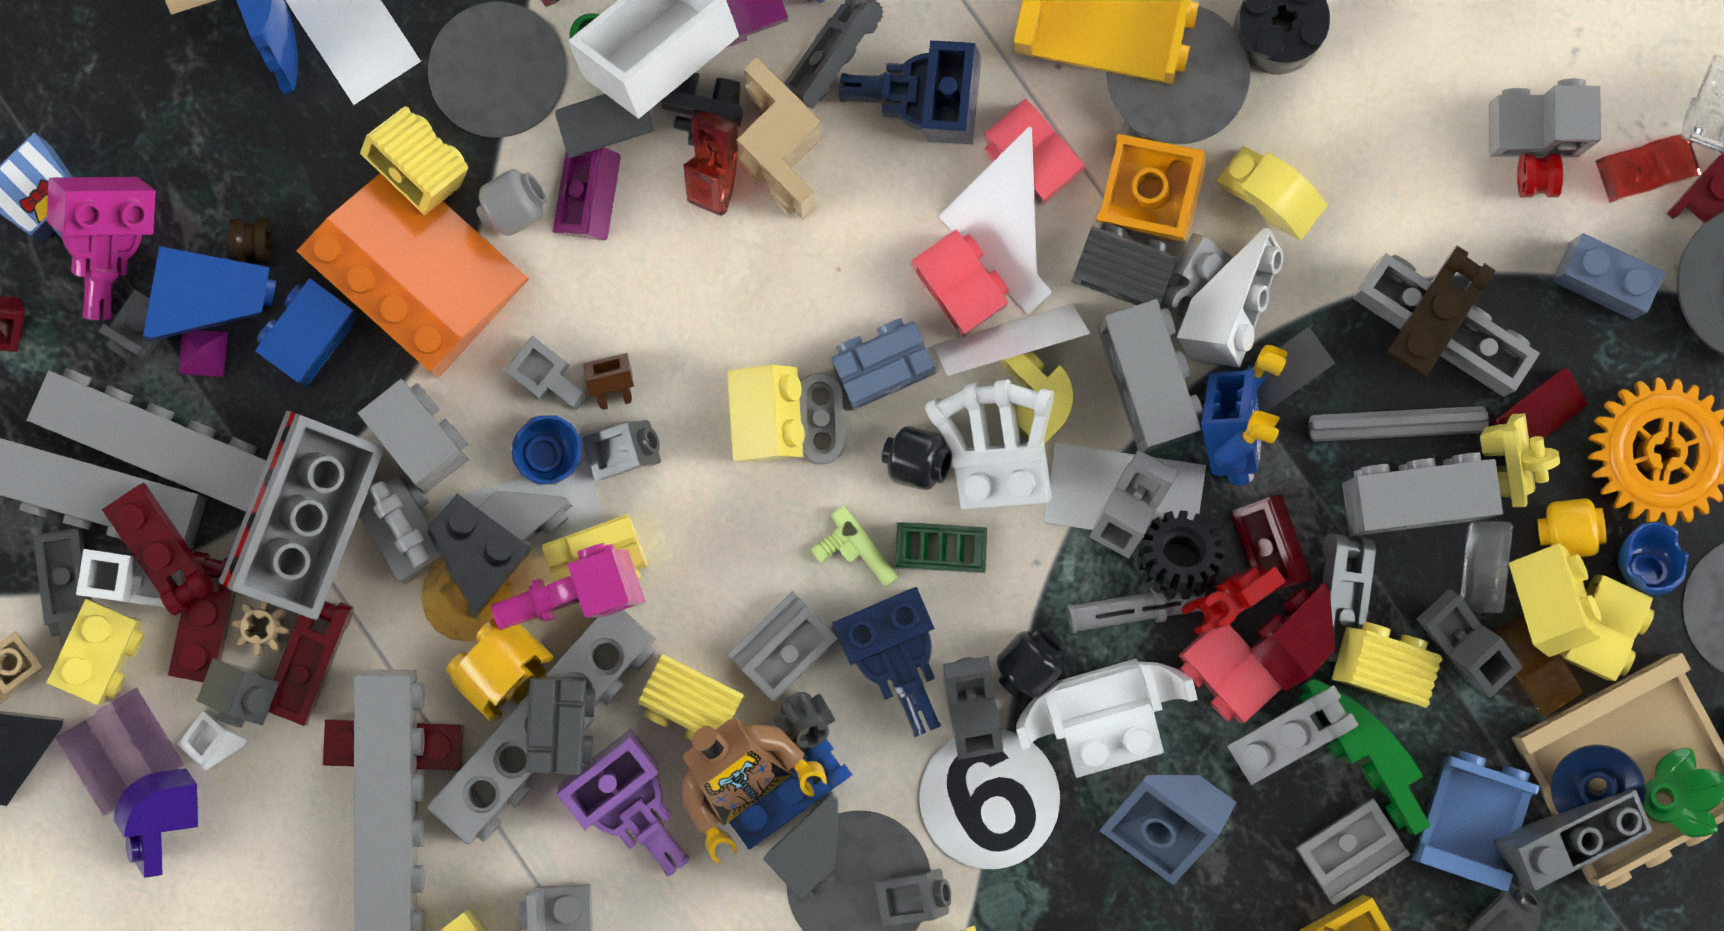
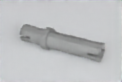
(1125, 610)

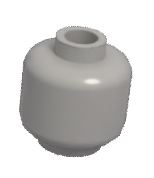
(511, 202)

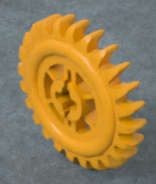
(1654, 494)

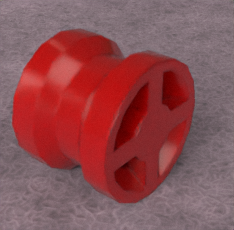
(1540, 175)

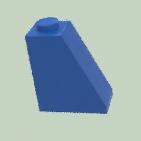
(203, 292)

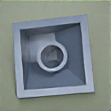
(1169, 822)

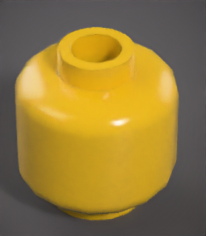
(1574, 525)

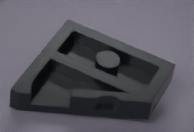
(476, 551)
(21, 746)

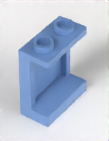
(1469, 813)

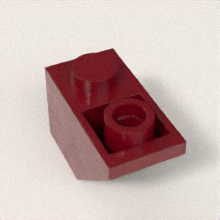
(1299, 639)

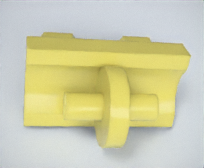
(1512, 440)

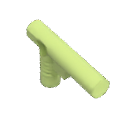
(853, 547)

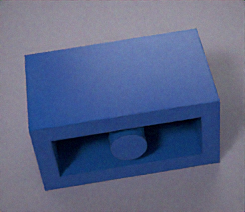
(306, 332)

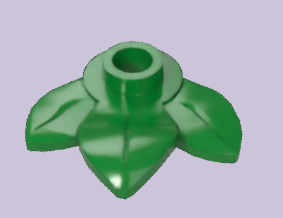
(1691, 793)

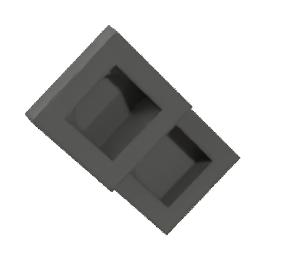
(1303, 363)

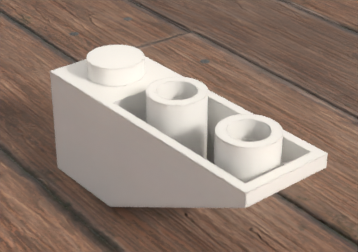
(1226, 309)

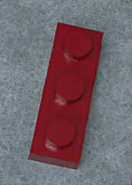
(441, 749)

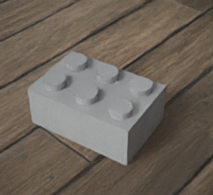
(1150, 375)
(1422, 494)

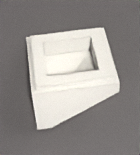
(210, 740)

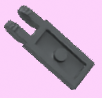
(833, 49)

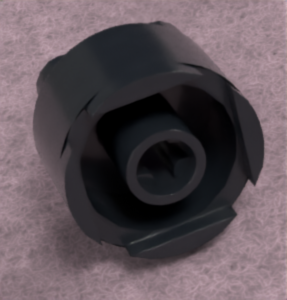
(1271, 46)

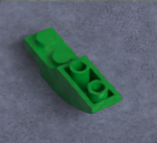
(1386, 760)

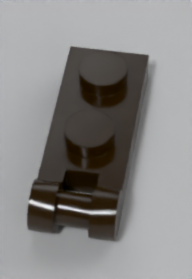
(1439, 313)

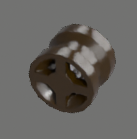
(250, 240)

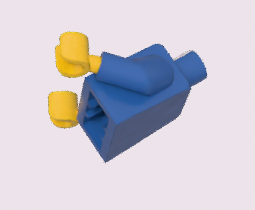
(1232, 417)

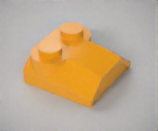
(1153, 187)

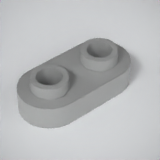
(822, 419)

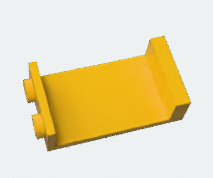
(1109, 35)

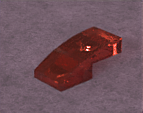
(1648, 167)
(713, 169)

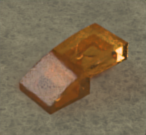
(1543, 678)

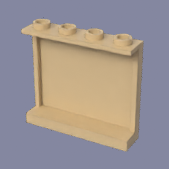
(1646, 719)

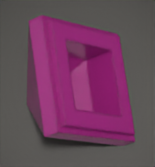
(203, 353)

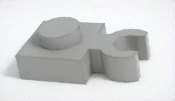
(1195, 268)

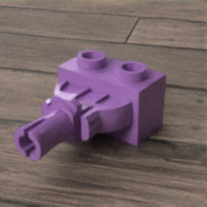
(620, 794)

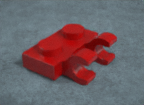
(1234, 596)

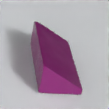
(587, 194)

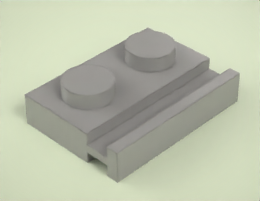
(782, 646)
(1352, 851)

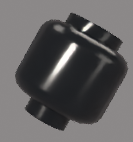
(917, 458)
(1030, 664)

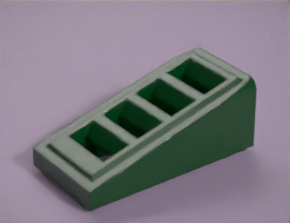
(903, 537)

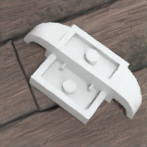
(1106, 713)

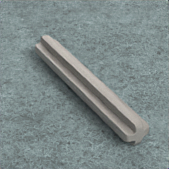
(1398, 423)

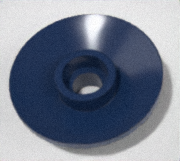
(1575, 771)

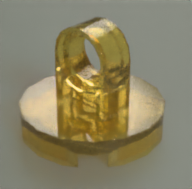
(447, 608)

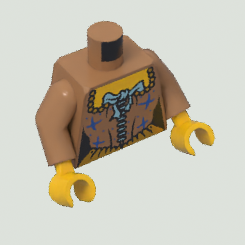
(734, 770)

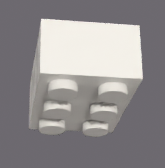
(650, 47)

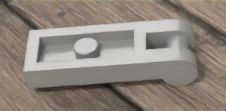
(1291, 735)

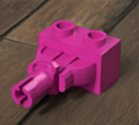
(101, 230)
(599, 581)

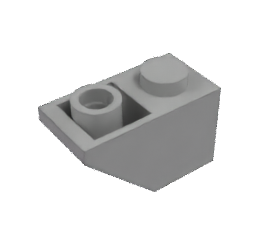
(526, 513)

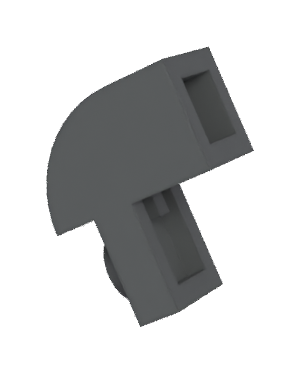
(1467, 645)
(972, 707)

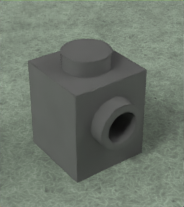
(237, 693)

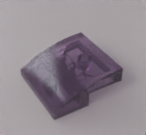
(118, 749)

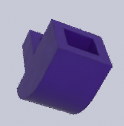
(153, 806)

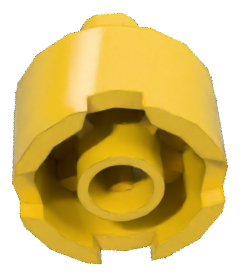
(498, 668)

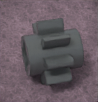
(805, 719)

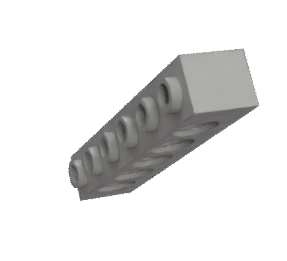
(456, 803)

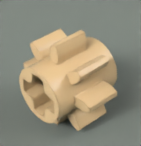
(249, 625)

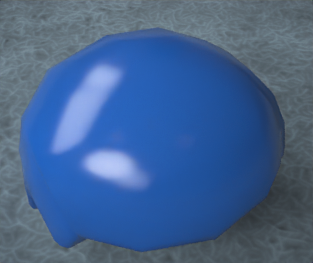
(546, 450)
(1652, 559)

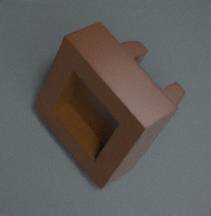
(609, 376)

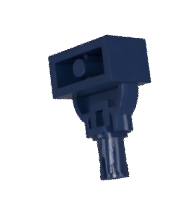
(927, 92)
(891, 644)

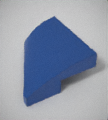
(274, 37)

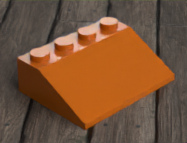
(413, 273)

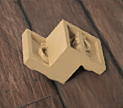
(778, 139)

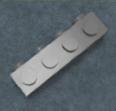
(1478, 346)

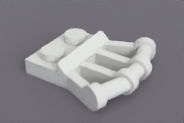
(996, 473)

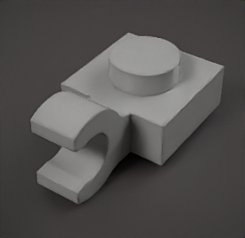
(542, 371)

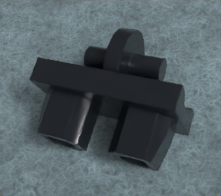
(684, 100)

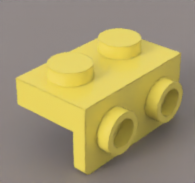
(96, 652)

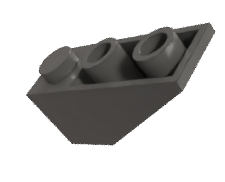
(1572, 839)

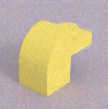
(1275, 190)
(1027, 371)

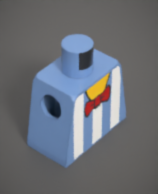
(25, 186)

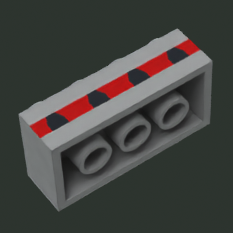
(301, 515)

